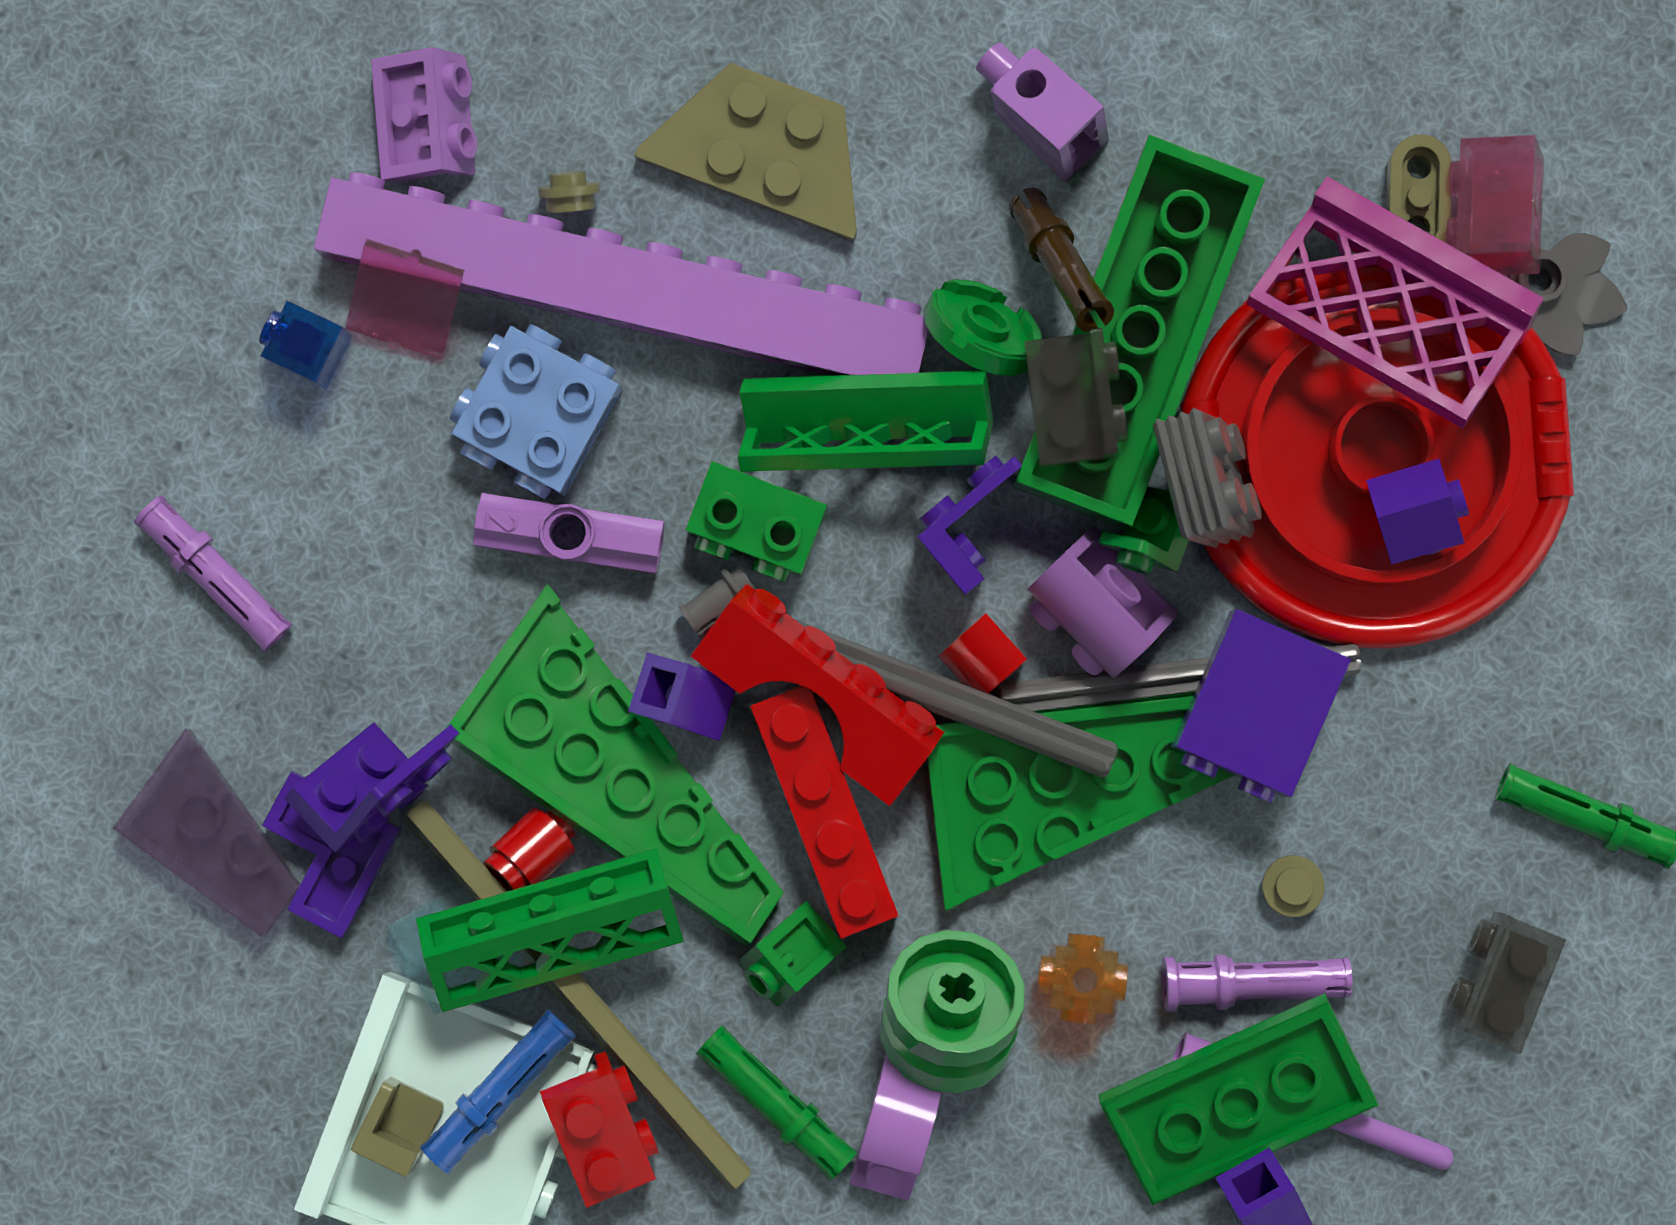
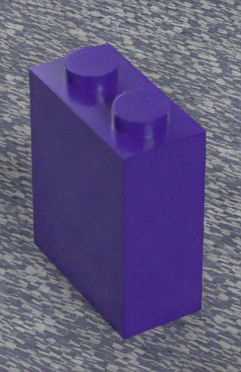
(1259, 706)

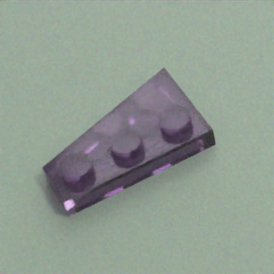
(208, 837)

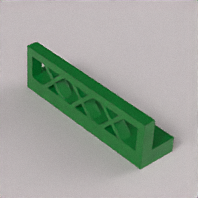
(865, 413)
(545, 920)

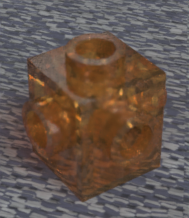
(1057, 974)

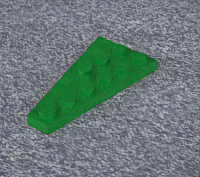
(563, 735)

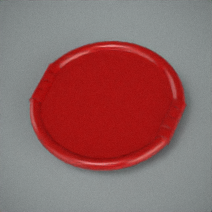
(1327, 427)

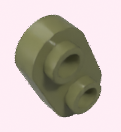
(1420, 198)

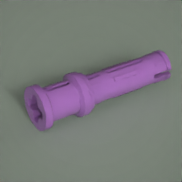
(1225, 982)

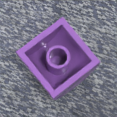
(1100, 605)

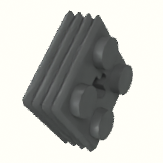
(1205, 478)

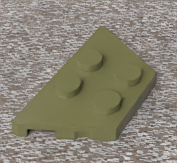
(763, 148)

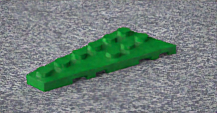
(1016, 809)

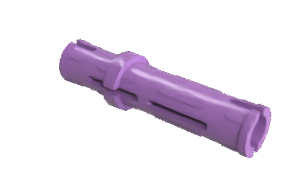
(205, 565)

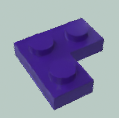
(335, 881)

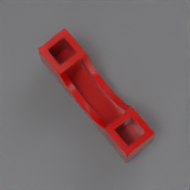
(763, 644)
(824, 811)

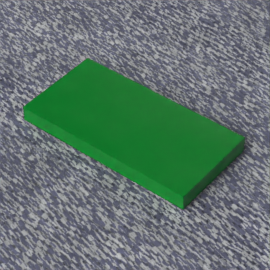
(1238, 1099)

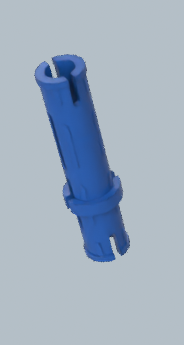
(491, 1099)

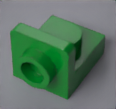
(1153, 537)
(791, 955)

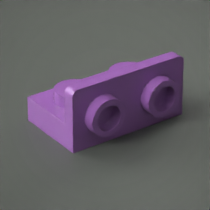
(423, 115)

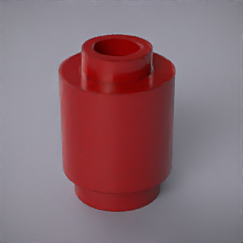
(530, 850)

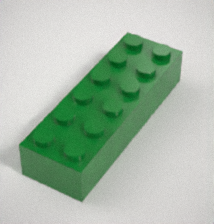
(1164, 282)

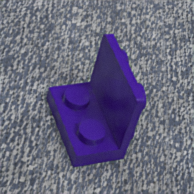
(959, 555)
(365, 784)

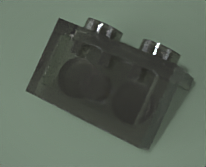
(1073, 398)
(1504, 981)

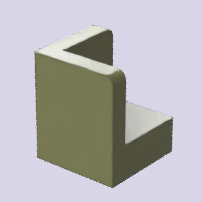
(397, 1126)

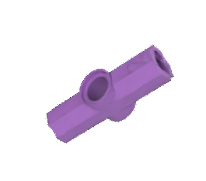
(529, 528)

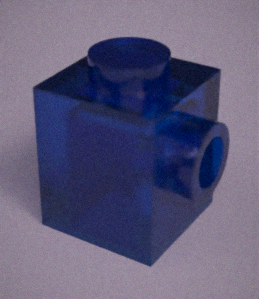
(304, 344)

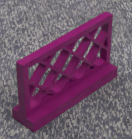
(1411, 257)

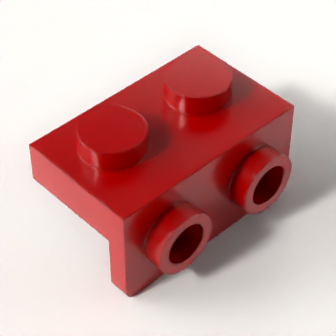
(598, 1132)

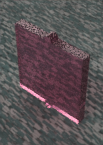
(404, 299)

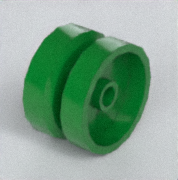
(952, 1011)

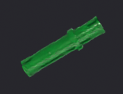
(1612, 825)
(781, 1107)

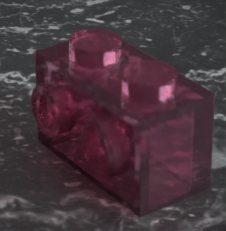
(1498, 202)

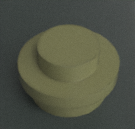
(569, 192)
(1293, 886)

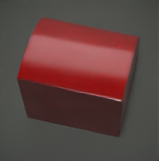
(982, 656)

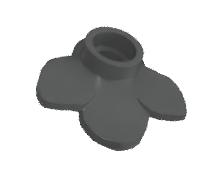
(1575, 292)

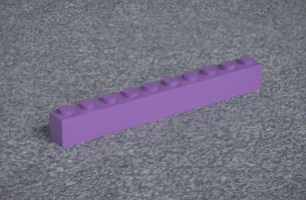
(626, 285)

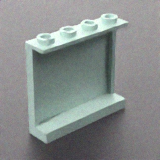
(443, 1056)

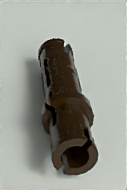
(1051, 243)

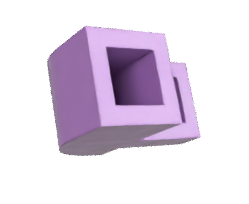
(895, 1134)

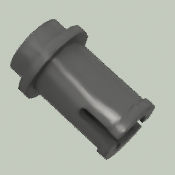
(707, 606)

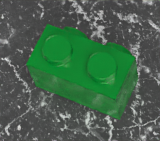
(755, 521)

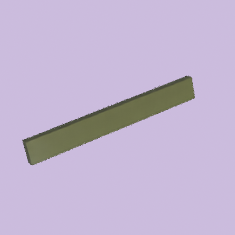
(590, 1011)

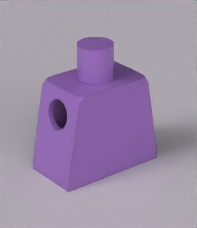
(1045, 108)

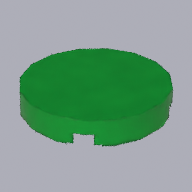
(979, 328)

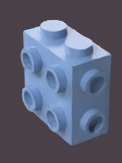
(535, 410)

